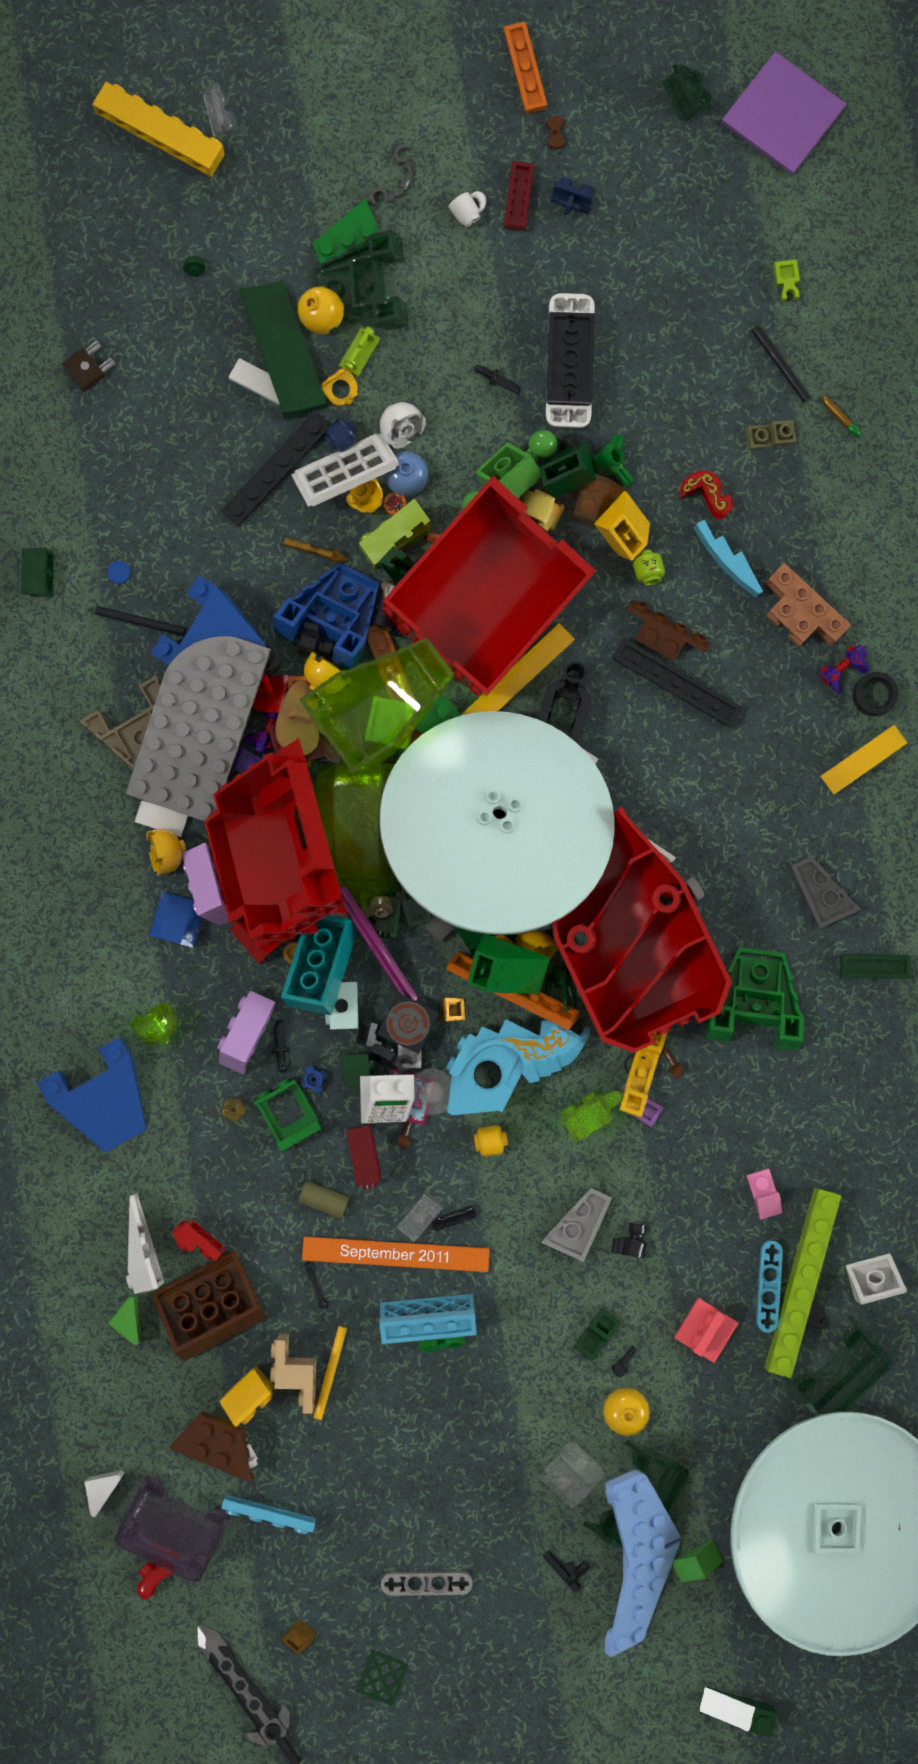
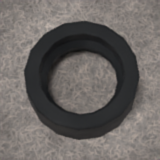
(892, 691)

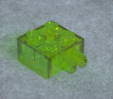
(589, 1114)

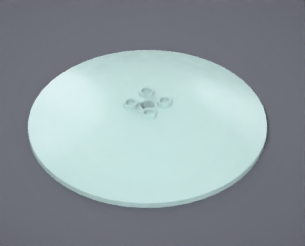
(488, 869)
(823, 1587)

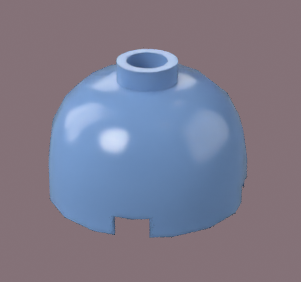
(409, 476)

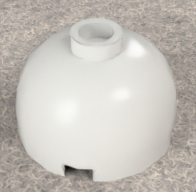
(403, 421)

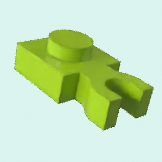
(787, 277)

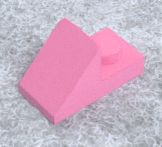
(764, 1194)

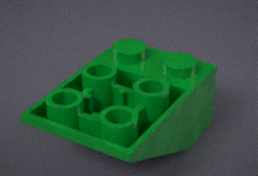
(506, 968)

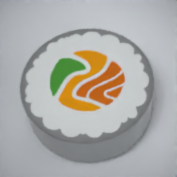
(694, 888)

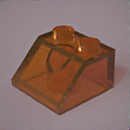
(595, 500)

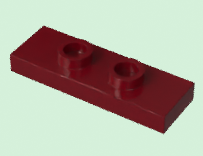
(519, 196)

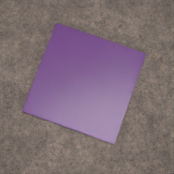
(783, 113)

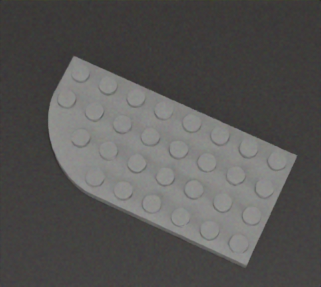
(198, 724)

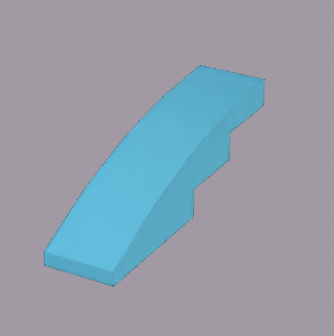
(734, 565)

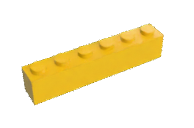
(158, 128)

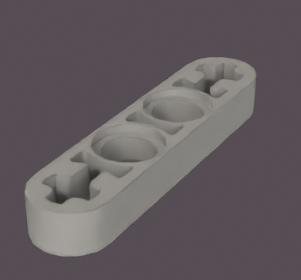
(426, 1578)

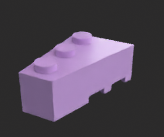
(205, 884)
(245, 1031)

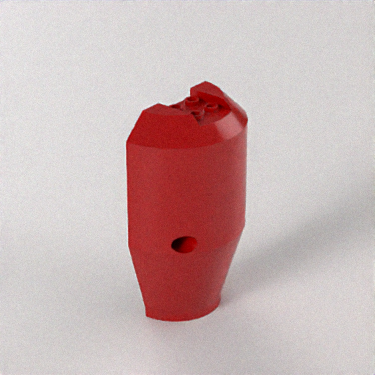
(641, 958)

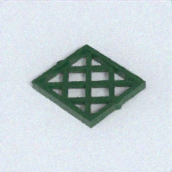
(375, 1696)

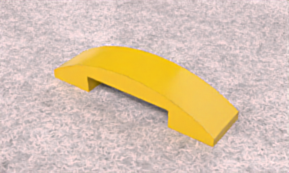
(864, 759)
(640, 1078)

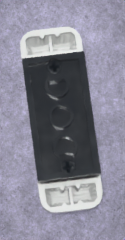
(570, 360)

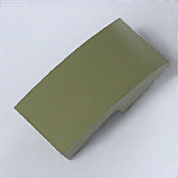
(772, 435)

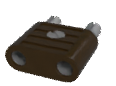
(83, 367)

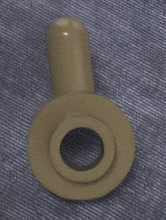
(379, 906)

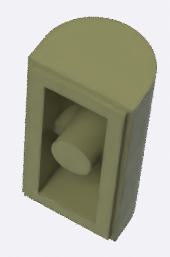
(323, 1199)

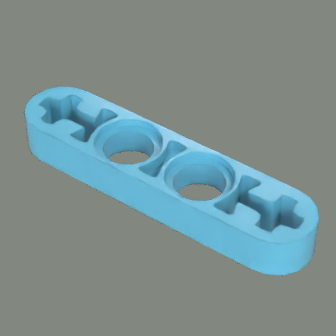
(773, 1286)

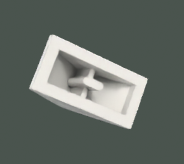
(100, 1488)

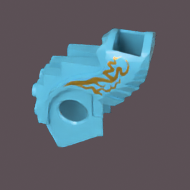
(516, 1053)

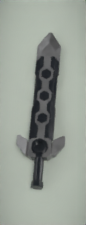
(249, 1696)

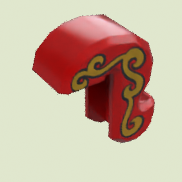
(710, 488)

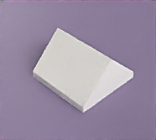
(875, 1279)

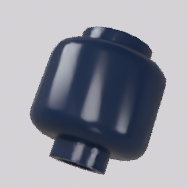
(341, 435)

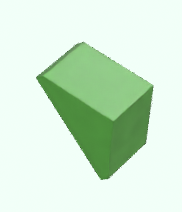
(127, 1320)
(698, 1562)

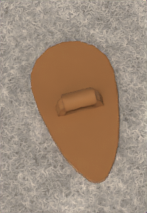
(294, 721)

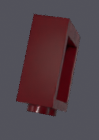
(364, 1156)

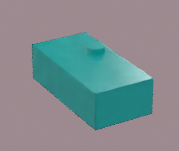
(320, 966)

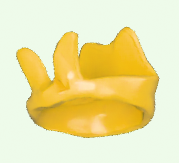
(345, 375)

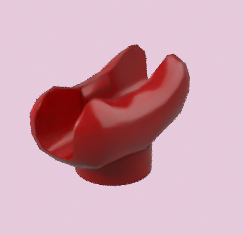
(152, 1576)

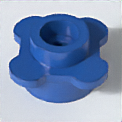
(307, 1081)

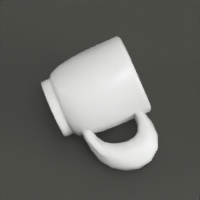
(465, 208)

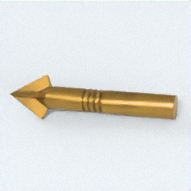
(335, 556)

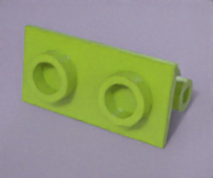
(360, 351)

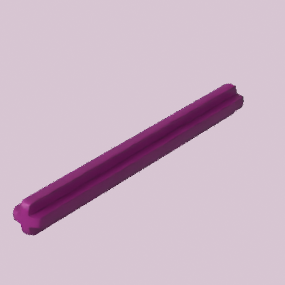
(376, 945)

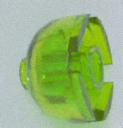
(156, 1025)

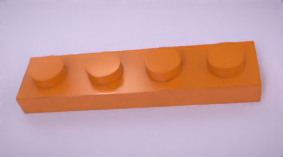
(525, 67)

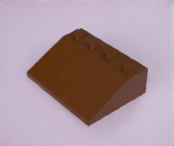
(208, 1307)

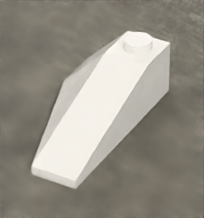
(142, 1260)

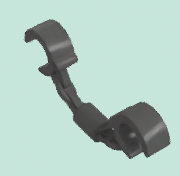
(389, 197)

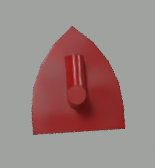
(270, 693)

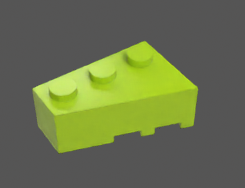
(398, 531)

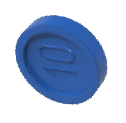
(118, 572)

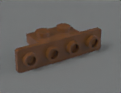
(664, 634)

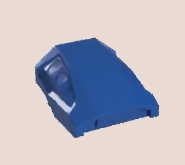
(176, 920)

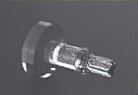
(431, 1091)

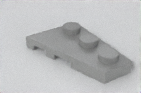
(579, 1226)

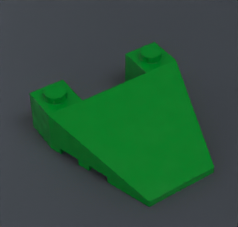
(762, 996)

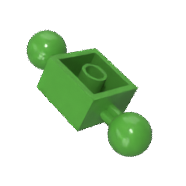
(514, 466)

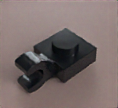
(388, 1058)

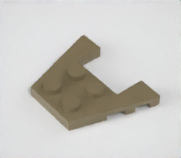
(127, 737)

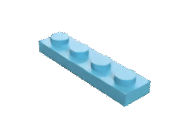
(259, 1512)

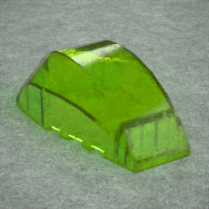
(377, 703)
(352, 827)

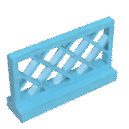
(423, 1326)

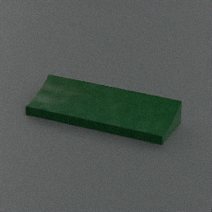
(283, 349)

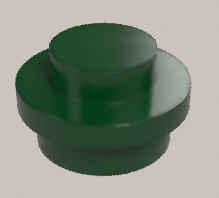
(194, 266)

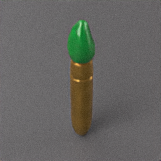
(841, 416)

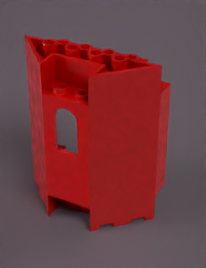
(260, 851)

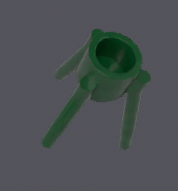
(561, 979)

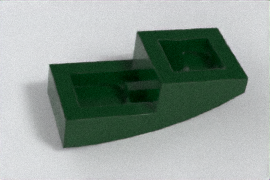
(596, 1334)

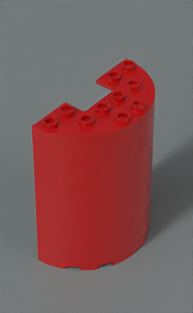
(486, 588)

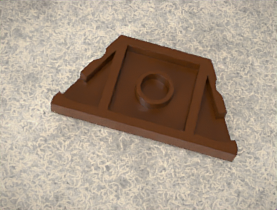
(216, 1444)

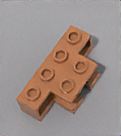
(803, 609)

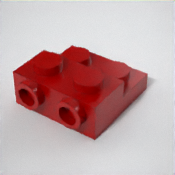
(191, 1235)

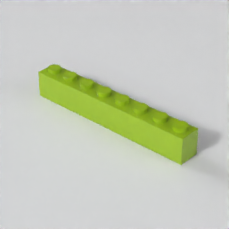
(802, 1282)

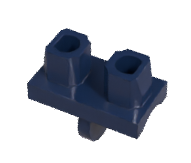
(572, 197)

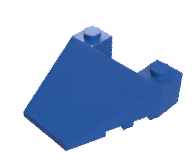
(340, 605)
(217, 618)
(105, 1107)

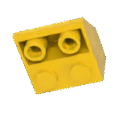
(624, 527)
(246, 1396)

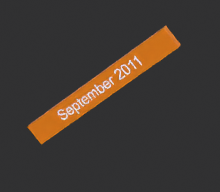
(395, 1254)

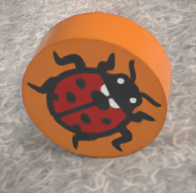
(394, 503)

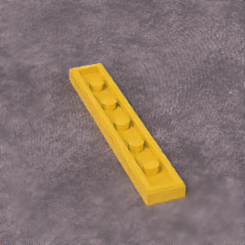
(524, 671)

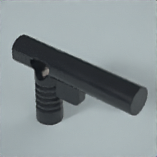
(567, 1570)

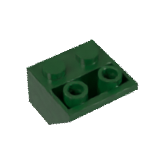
(568, 470)

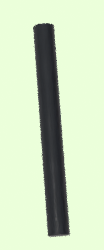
(780, 363)
(141, 621)

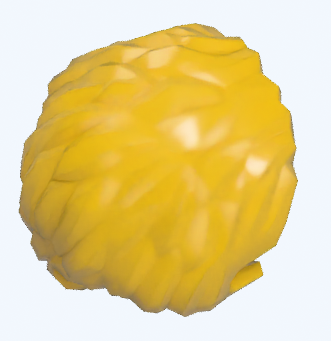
(366, 496)

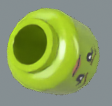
(649, 568)

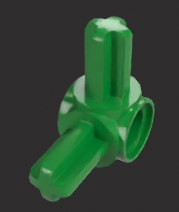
(612, 460)

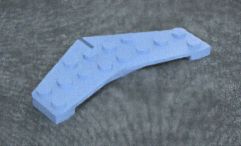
(648, 1554)

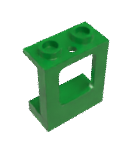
(297, 1131)

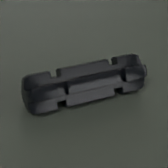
(453, 1218)

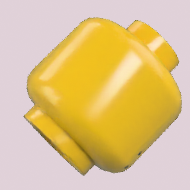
(490, 1140)

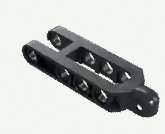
(571, 689)

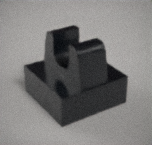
(367, 1034)

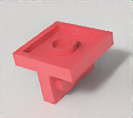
(706, 1330)

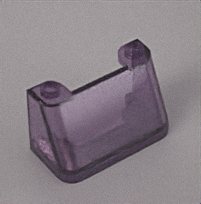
(170, 1531)

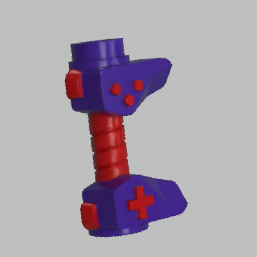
(854, 656)
(262, 740)

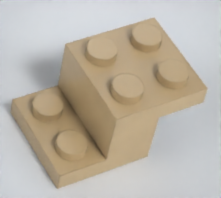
(294, 1373)

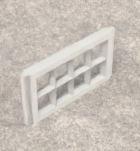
(345, 470)

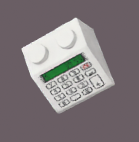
(386, 1098)

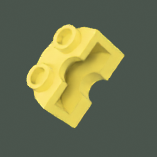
(542, 509)

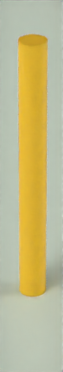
(330, 1372)

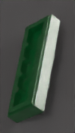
(875, 966)

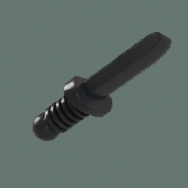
(497, 379)
(280, 1046)

